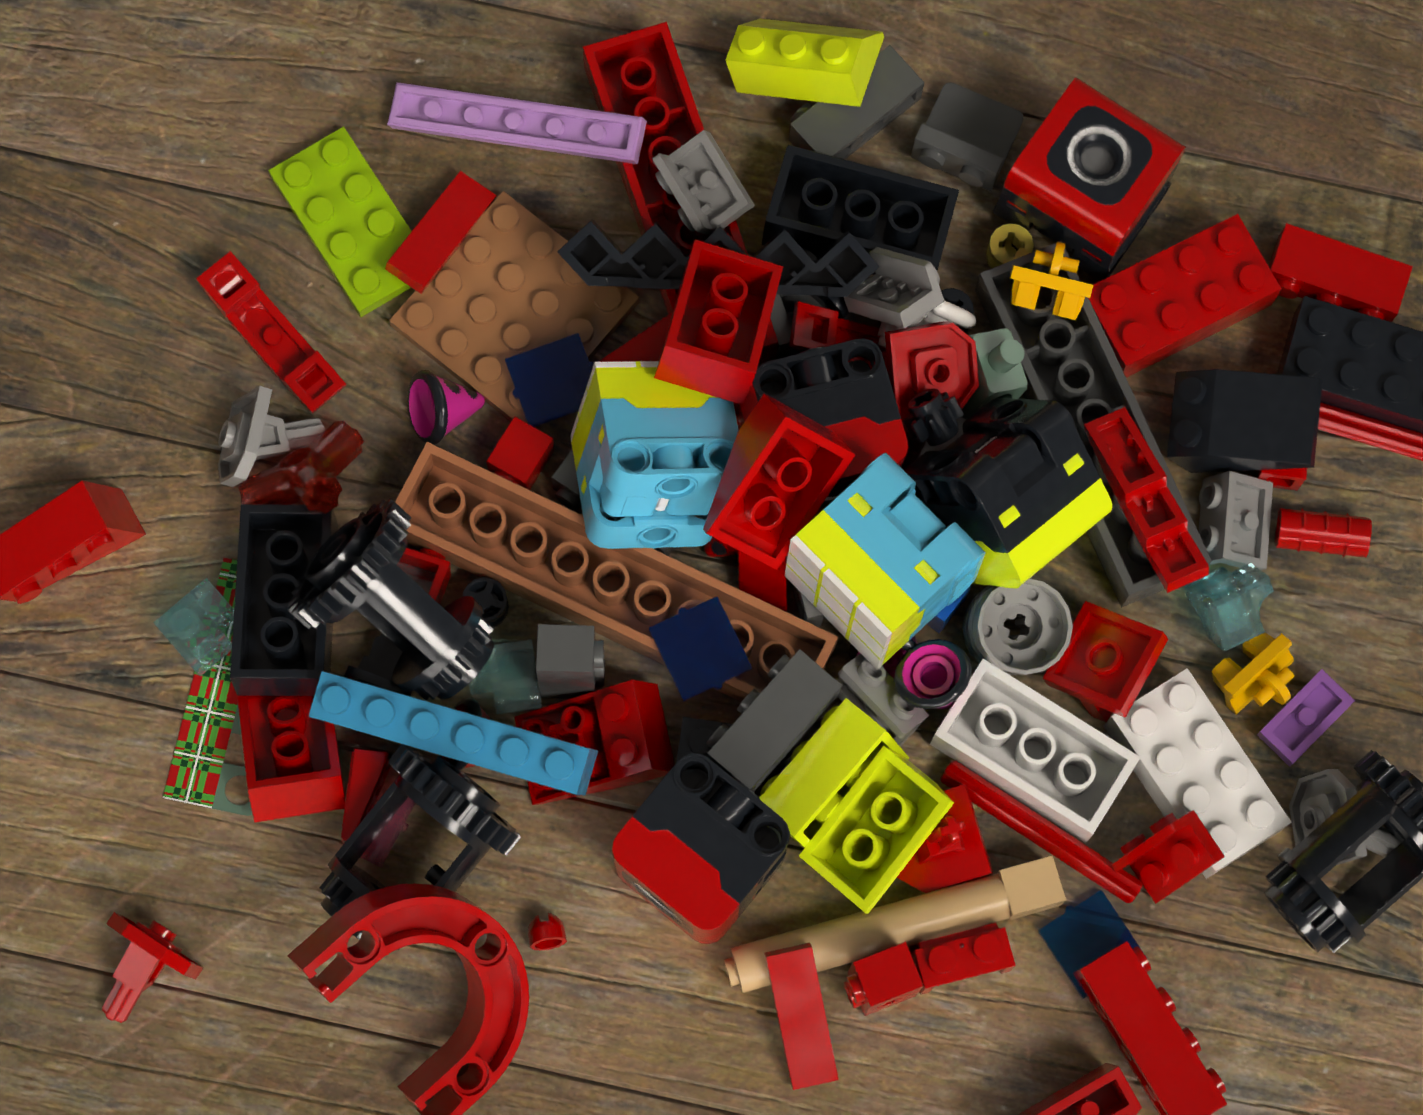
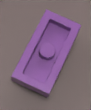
(1305, 717)

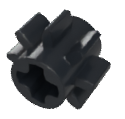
(933, 417)

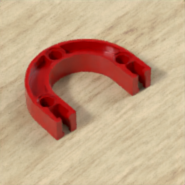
(494, 972)

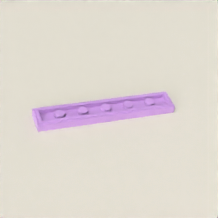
(517, 123)

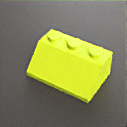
(803, 61)
(825, 769)
(877, 828)

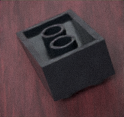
(1243, 421)

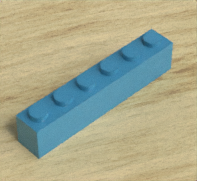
(453, 733)

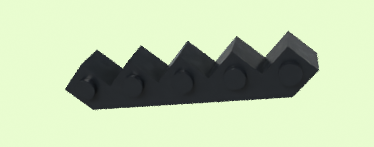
(659, 262)

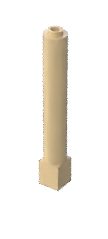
(931, 915)

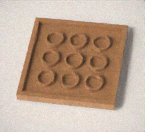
(505, 297)

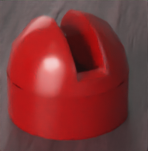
(546, 934)

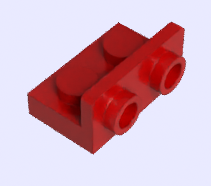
(1171, 856)

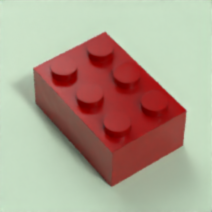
(719, 322)

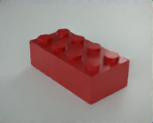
(1183, 295)

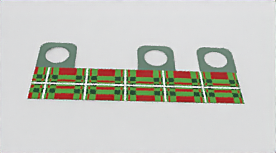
(210, 716)

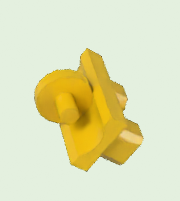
(1070, 292)
(1261, 677)

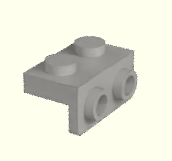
(702, 184)
(899, 291)
(877, 697)

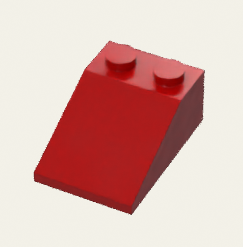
(775, 481)
(289, 758)

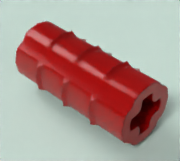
(1323, 532)

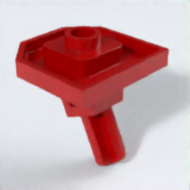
(930, 358)
(952, 850)
(142, 963)

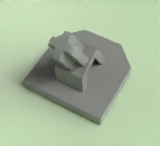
(256, 435)
(1322, 795)

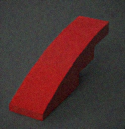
(1146, 500)

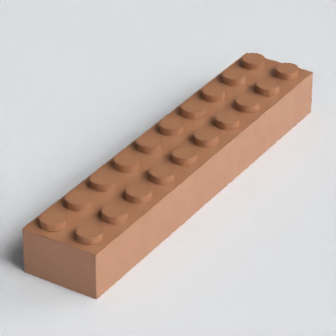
(547, 559)

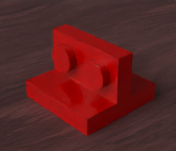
(1106, 661)

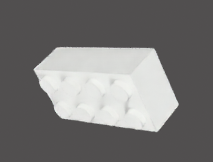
(1035, 750)
(1198, 766)

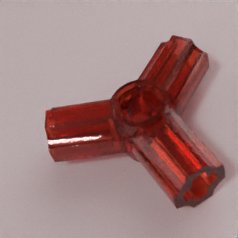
(307, 473)

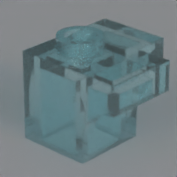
(1230, 604)
(198, 626)
(511, 678)

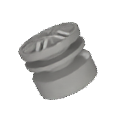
(1039, 614)

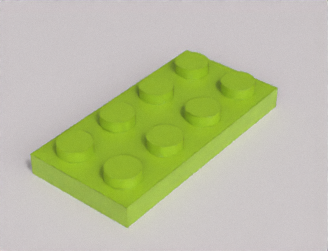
(345, 217)

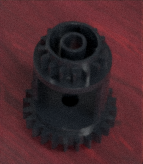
(361, 573)
(444, 795)
(1297, 887)

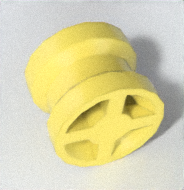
(1008, 235)

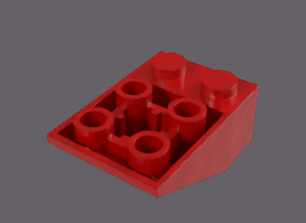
(619, 722)

